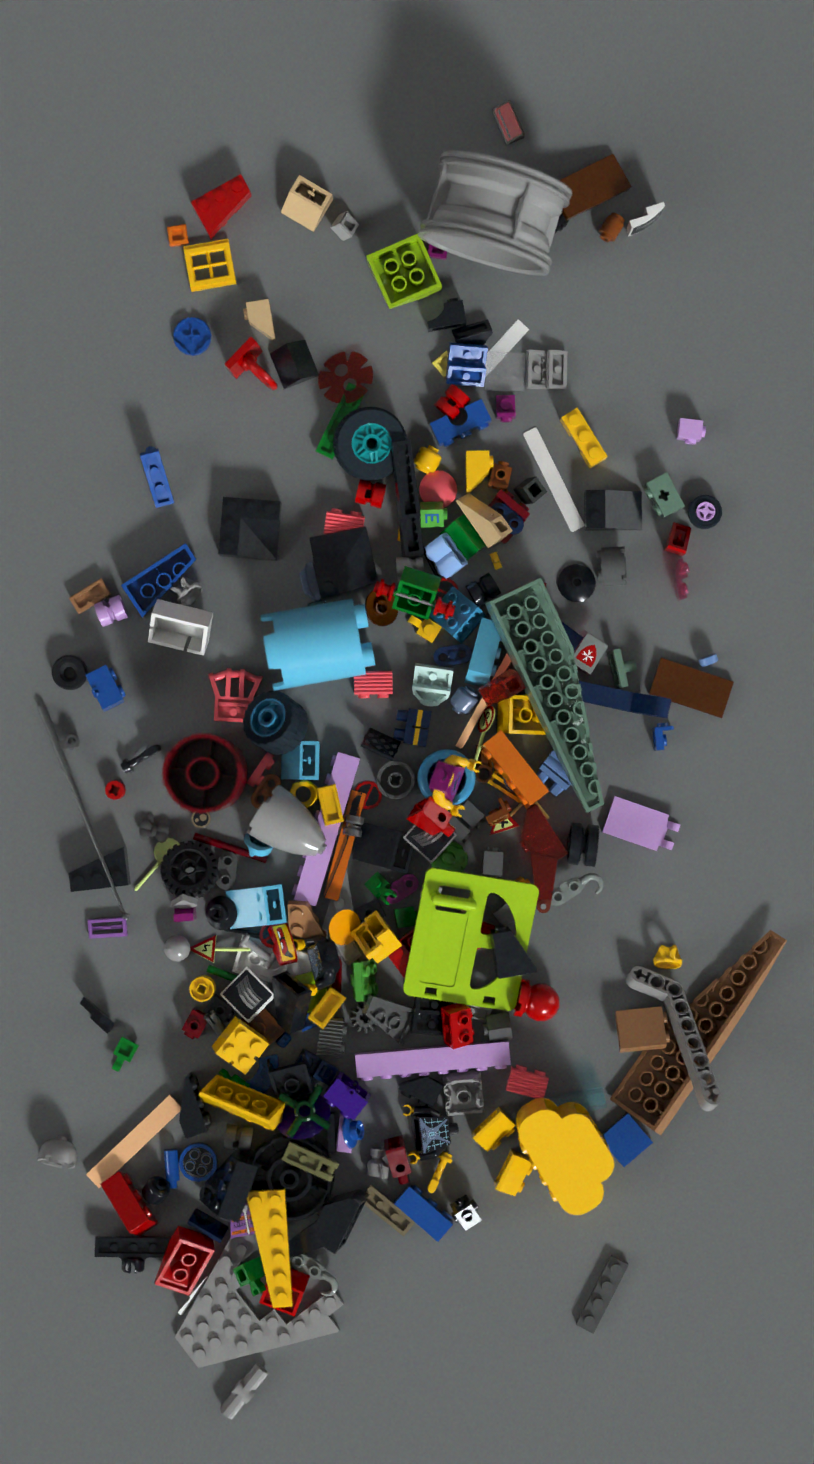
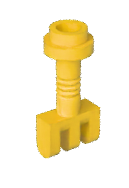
(434, 1181)

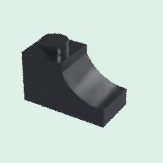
(451, 316)

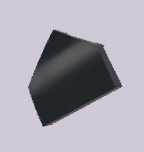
(97, 1015)

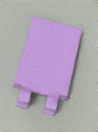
(638, 824)

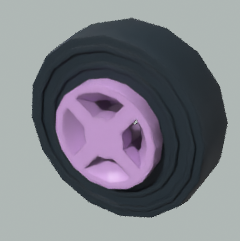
(710, 514)

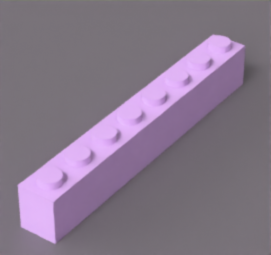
(315, 867)
(431, 1059)

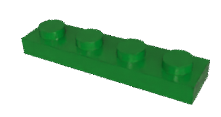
(325, 445)

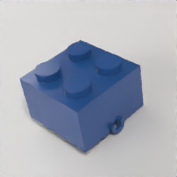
(104, 687)

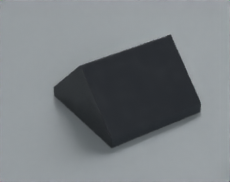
(294, 363)

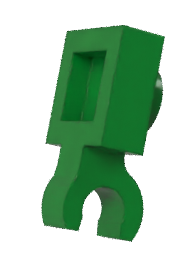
(125, 1051)

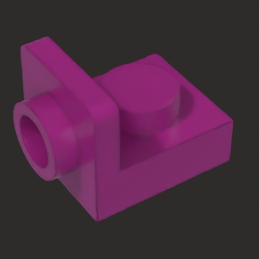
(505, 408)

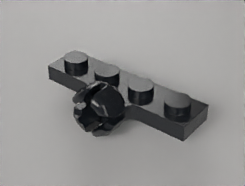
(131, 1249)

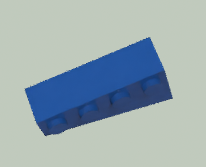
(158, 578)

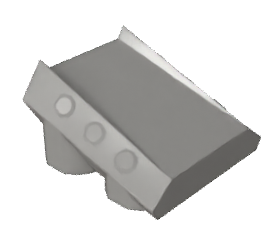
(463, 1093)

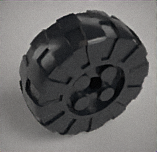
(307, 1191)

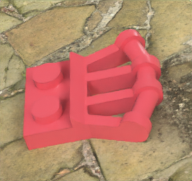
(233, 708)

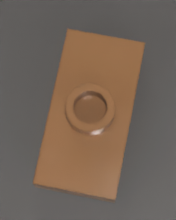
(89, 596)

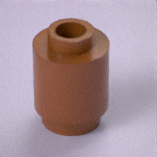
(611, 227)

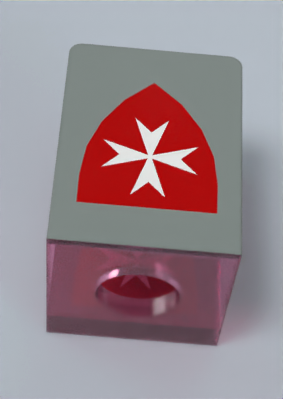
(589, 653)

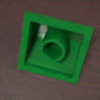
(465, 537)

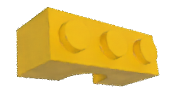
(584, 438)

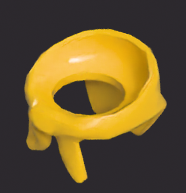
(313, 789)
(667, 958)

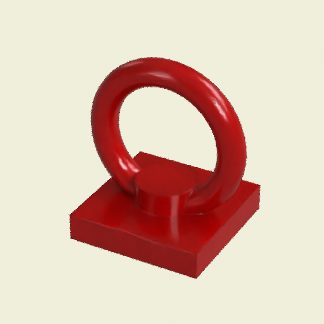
(245, 359)

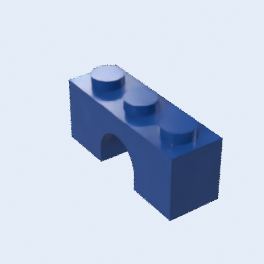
(446, 432)

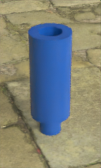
(171, 1167)

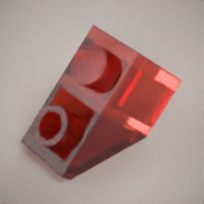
(502, 687)

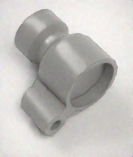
(401, 562)
(376, 1166)

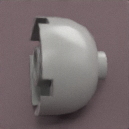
(58, 1152)

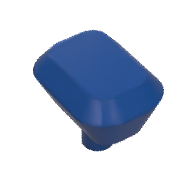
(283, 1040)

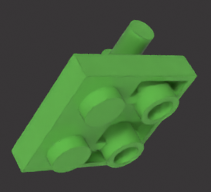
(363, 979)

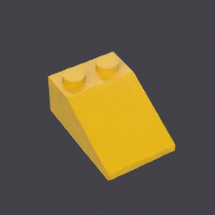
(518, 717)

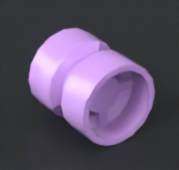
(111, 610)

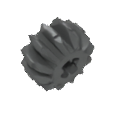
(360, 1021)

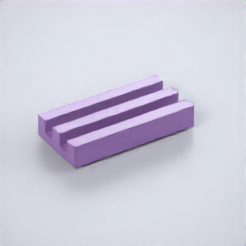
(105, 935)

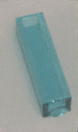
(591, 1098)

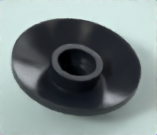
(566, 583)

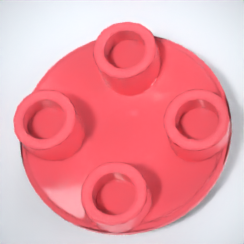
(438, 487)

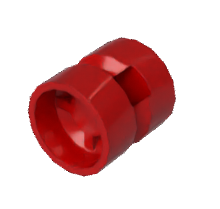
(457, 397)
(377, 494)

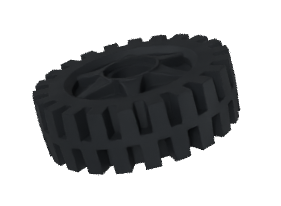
(187, 856)

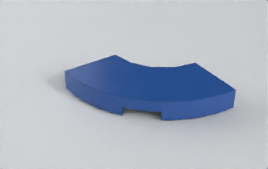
(261, 1080)

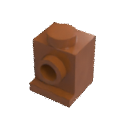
(500, 483)

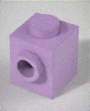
(690, 430)

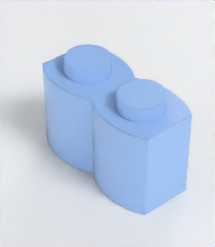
(445, 555)

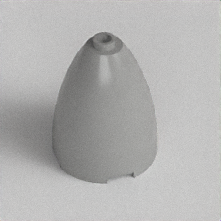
(287, 825)

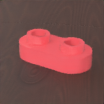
(266, 763)

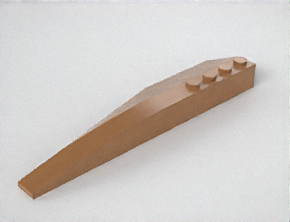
(659, 1077)

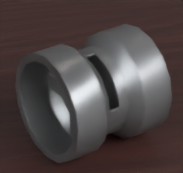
(352, 830)

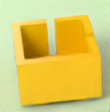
(240, 1045)

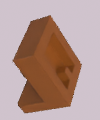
(496, 815)

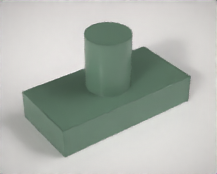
(620, 668)

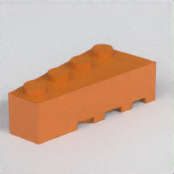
(514, 769)

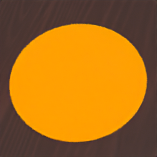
(342, 925)

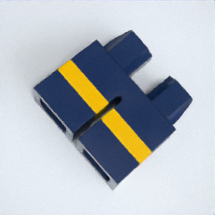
(416, 718)

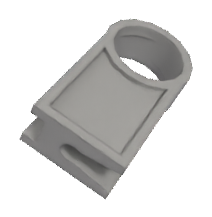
(347, 953)

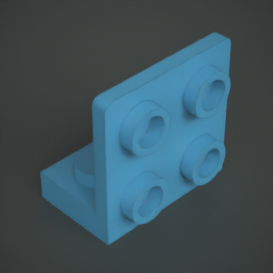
(465, 616)

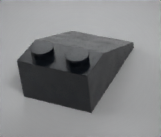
(612, 510)

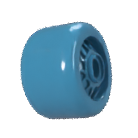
(427, 769)

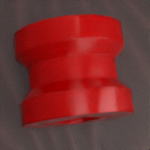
(117, 790)

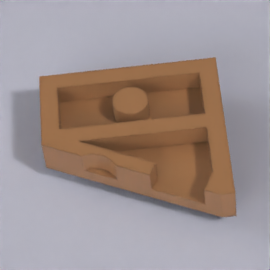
(303, 921)

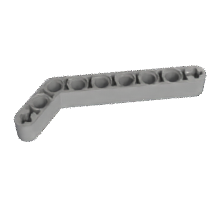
(707, 1095)

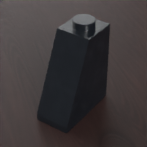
(508, 954)
(291, 1002)

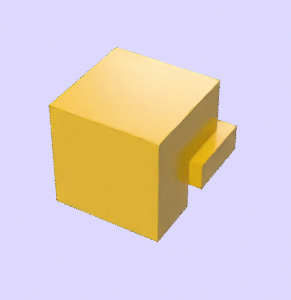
(376, 937)

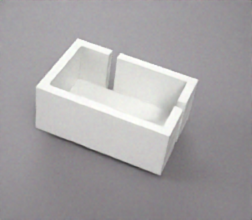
(174, 623)

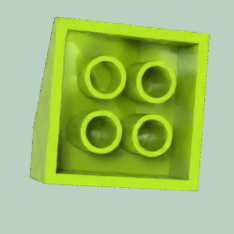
(404, 272)

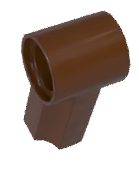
(485, 764)

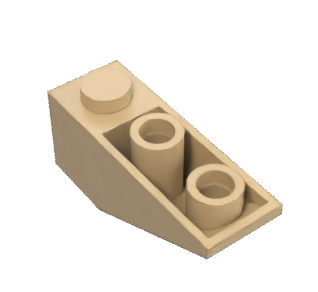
(486, 521)

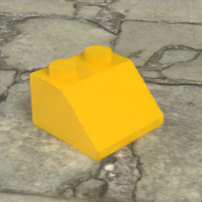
(477, 468)
(493, 1129)
(513, 1173)

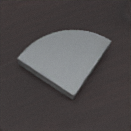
(184, 902)

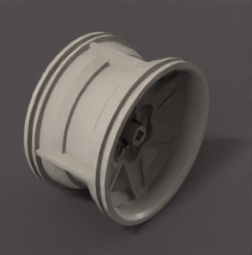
(495, 212)

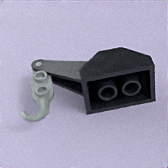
(329, 1231)

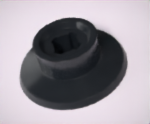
(228, 913)

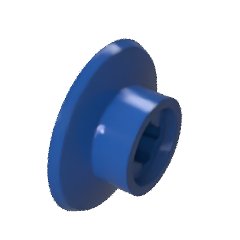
(352, 1131)

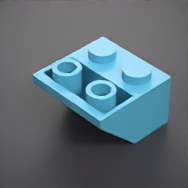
(302, 762)

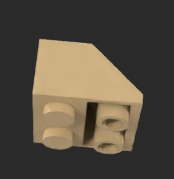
(306, 203)

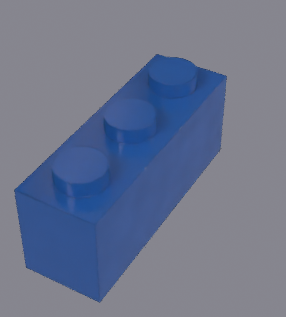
(424, 1211)

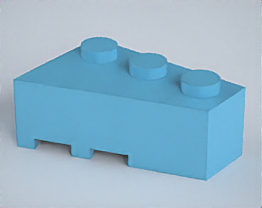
(484, 654)

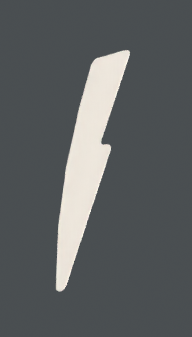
(192, 1297)

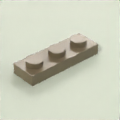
(388, 1211)

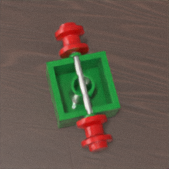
(415, 594)

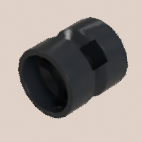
(483, 589)

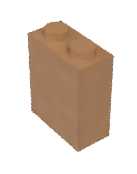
(641, 1029)

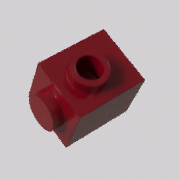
(194, 1024)

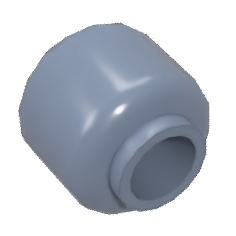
(464, 700)

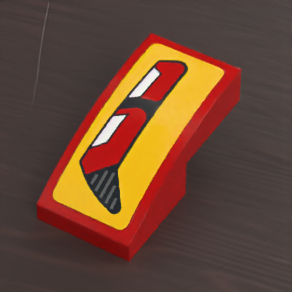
(283, 944)

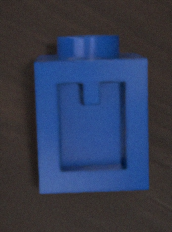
(659, 738)

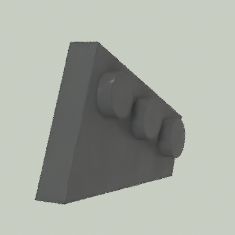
(389, 1016)

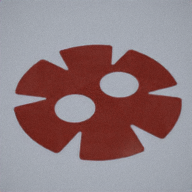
(355, 372)

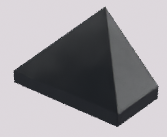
(474, 333)

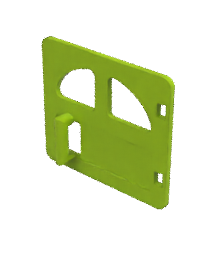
(447, 941)

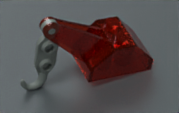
(545, 852)

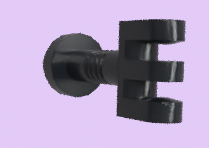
(127, 765)

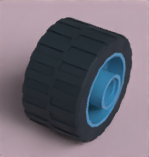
(275, 722)

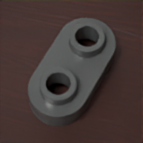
(227, 870)

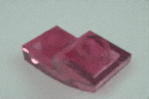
(680, 573)

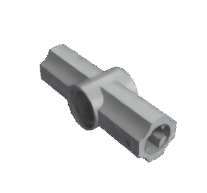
(243, 1391)

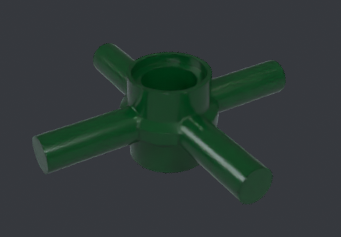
(297, 1105)

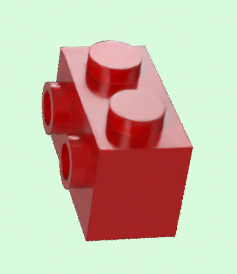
(457, 1025)

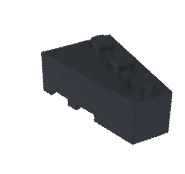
(93, 874)

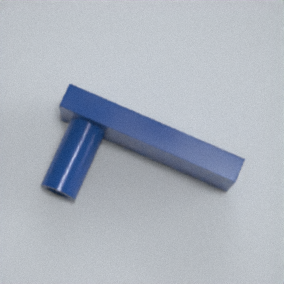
(156, 477)

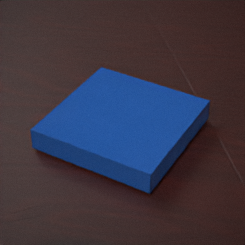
(626, 1139)

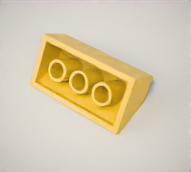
(243, 1102)

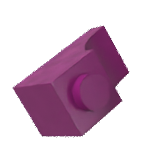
(184, 914)

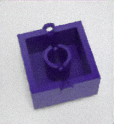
(346, 1096)

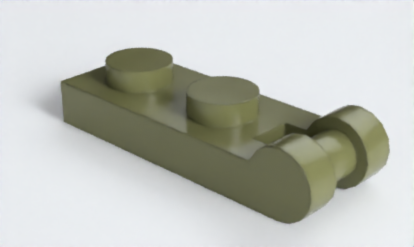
(309, 1161)

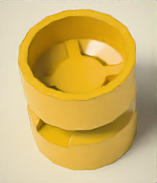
(202, 988)

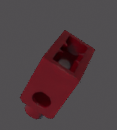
(398, 1159)

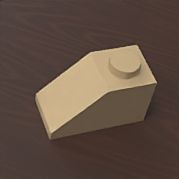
(260, 317)

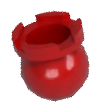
(537, 1001)

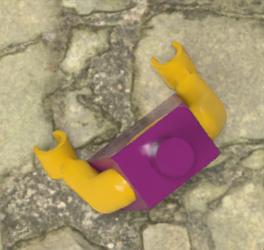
(447, 780)

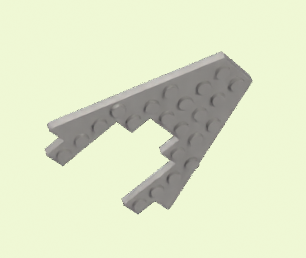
(227, 1328)

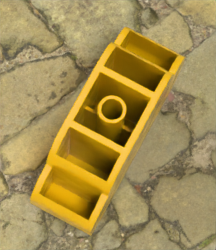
(566, 1152)

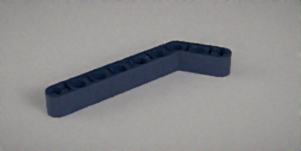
(625, 700)

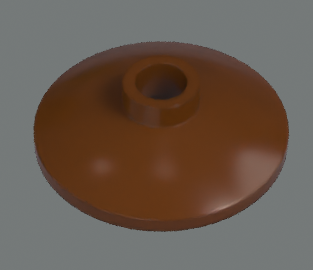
(385, 615)

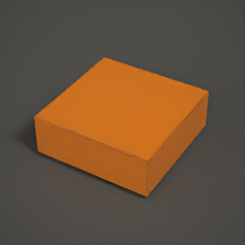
(178, 235)

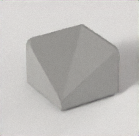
(344, 226)

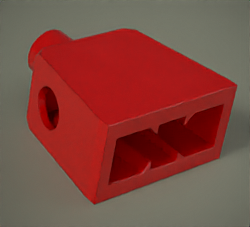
(431, 817)

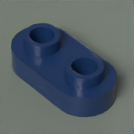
(510, 516)
(452, 655)

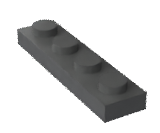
(602, 1294)

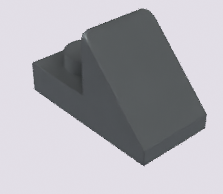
(499, 909)

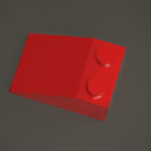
(184, 1260)

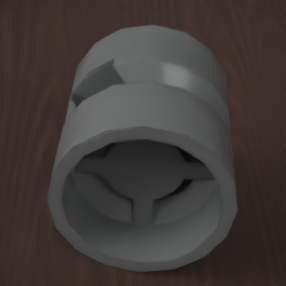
(238, 1137)

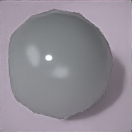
(177, 948)

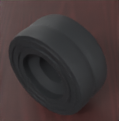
(59, 676)

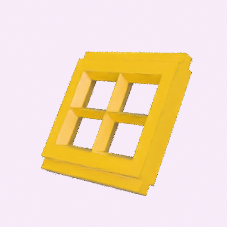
(207, 248)

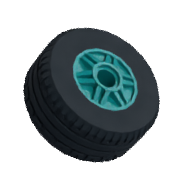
(351, 440)

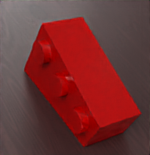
(221, 204)
(129, 1203)

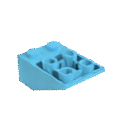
(259, 906)

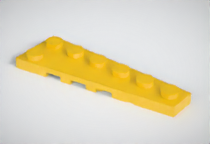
(271, 1231)

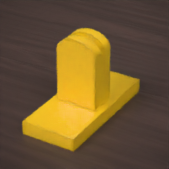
(495, 560)

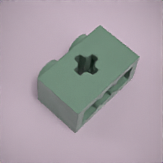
(665, 485)

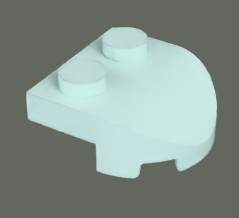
(432, 683)

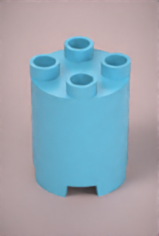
(318, 643)

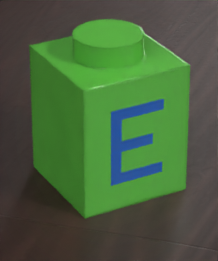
(432, 514)

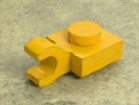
(427, 628)

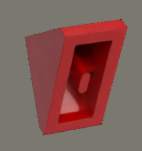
(678, 539)

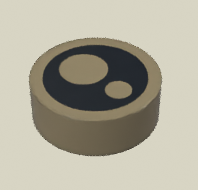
(201, 819)

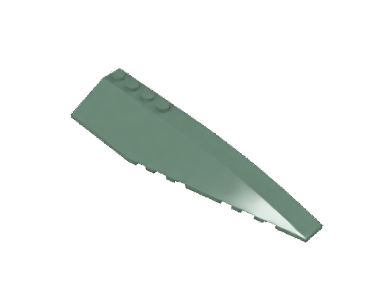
(549, 672)

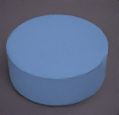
(707, 660)

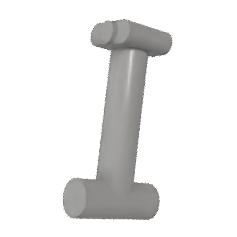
(270, 958)

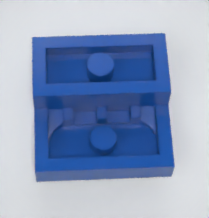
(466, 364)

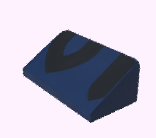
(207, 1225)

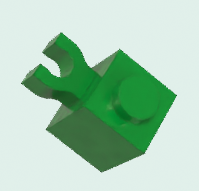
(250, 1274)

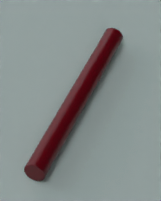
(228, 847)

